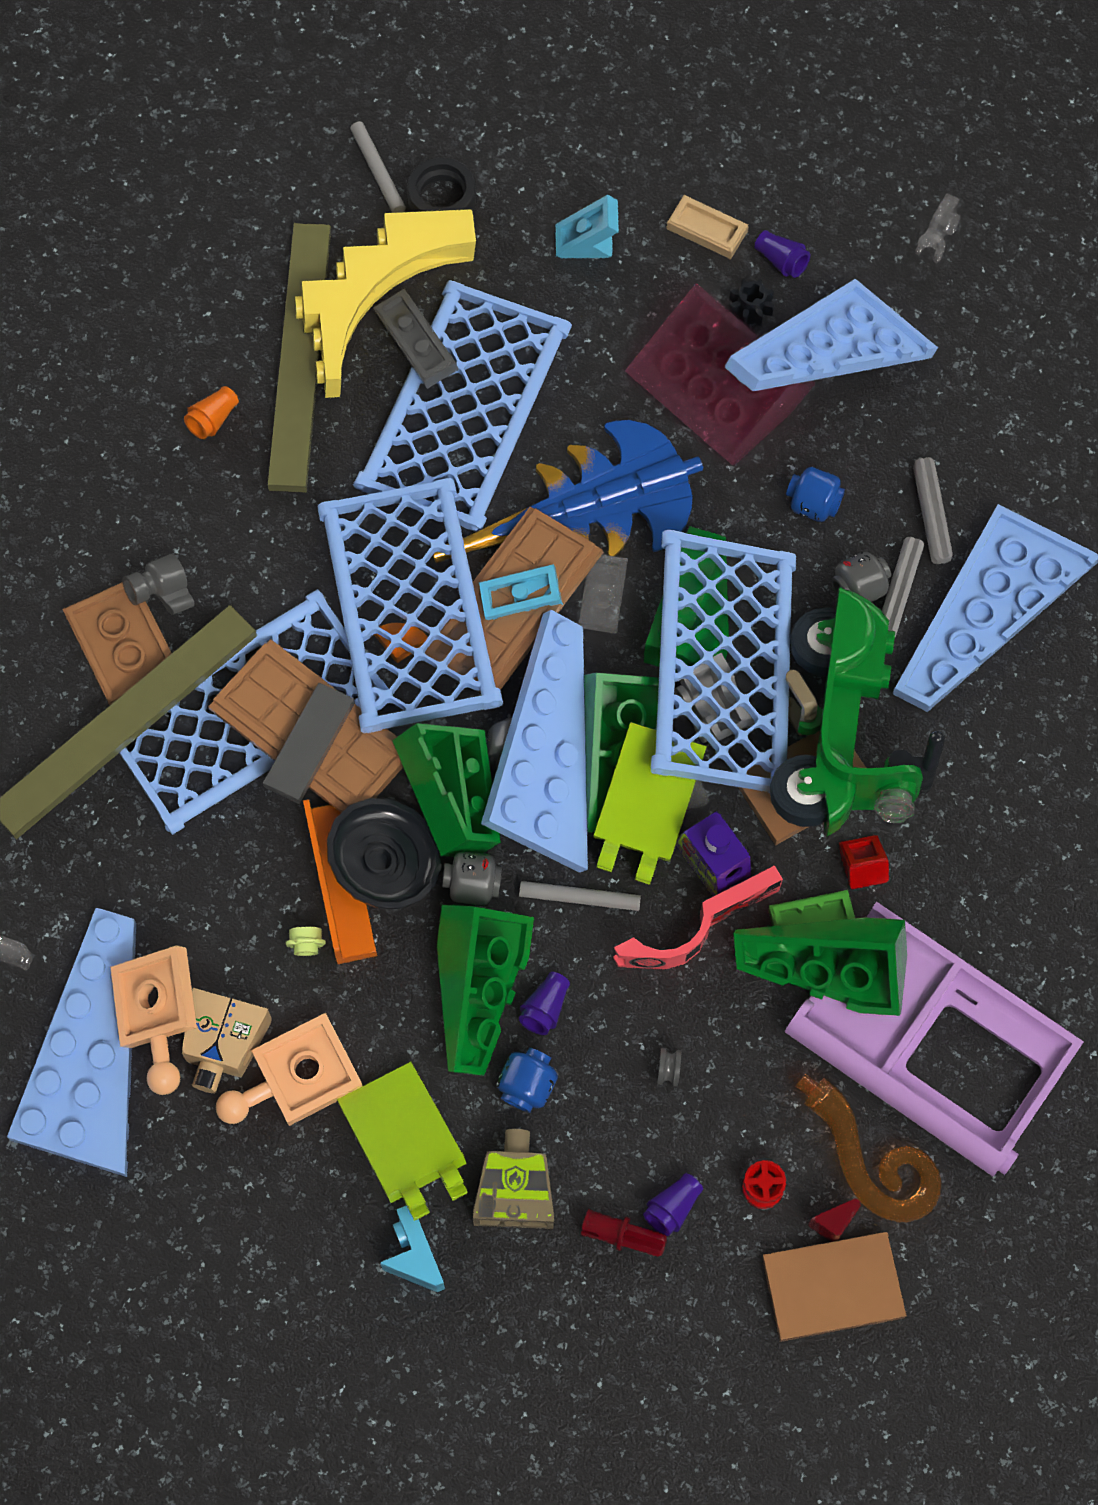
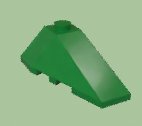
(687, 616)
(609, 708)
(839, 959)
(477, 968)

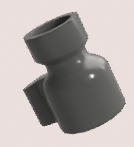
(164, 579)

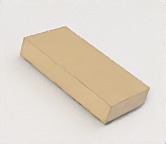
(707, 226)

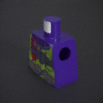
(714, 853)

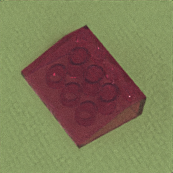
(689, 377)

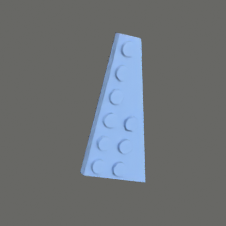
(829, 339)
(1000, 590)
(542, 767)
(82, 1074)

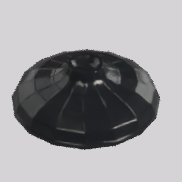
(383, 853)

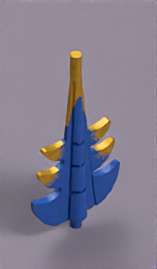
(646, 482)

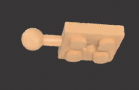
(169, 1016)
(278, 1064)

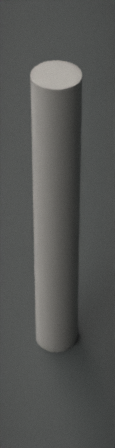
(377, 167)
(580, 895)

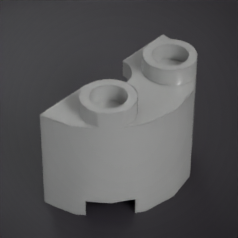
(720, 694)

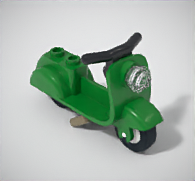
(850, 652)

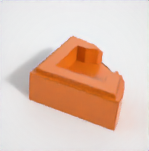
(413, 637)

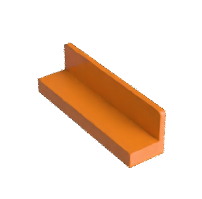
(346, 916)

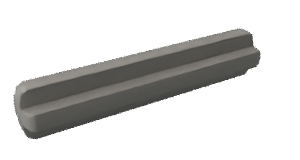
(932, 510)
(902, 581)

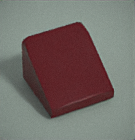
(834, 1221)

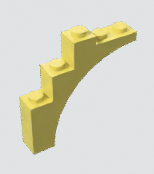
(405, 247)

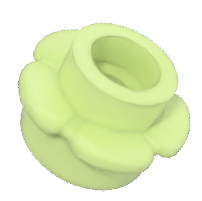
(305, 940)

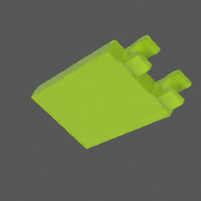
(642, 807)
(404, 1137)

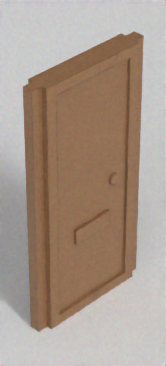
(530, 545)
(266, 704)

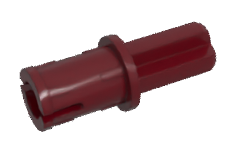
(622, 1233)

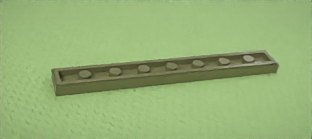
(297, 366)
(124, 721)

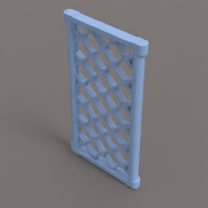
(452, 292)
(445, 490)
(786, 564)
(175, 820)

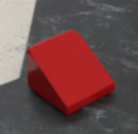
(864, 862)

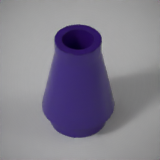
(785, 254)
(544, 1005)
(671, 1207)

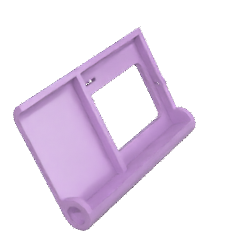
(877, 1046)

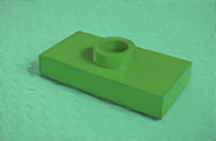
(813, 909)

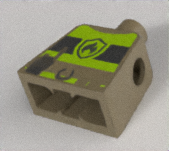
(514, 1187)

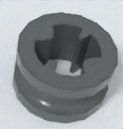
(669, 1066)

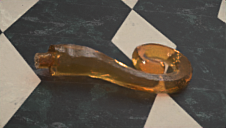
(837, 1113)

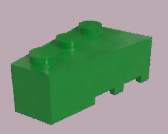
(451, 784)

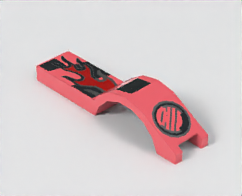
(729, 902)

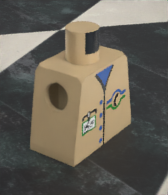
(223, 1037)

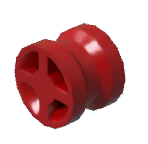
(764, 1175)

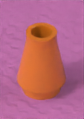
(209, 414)

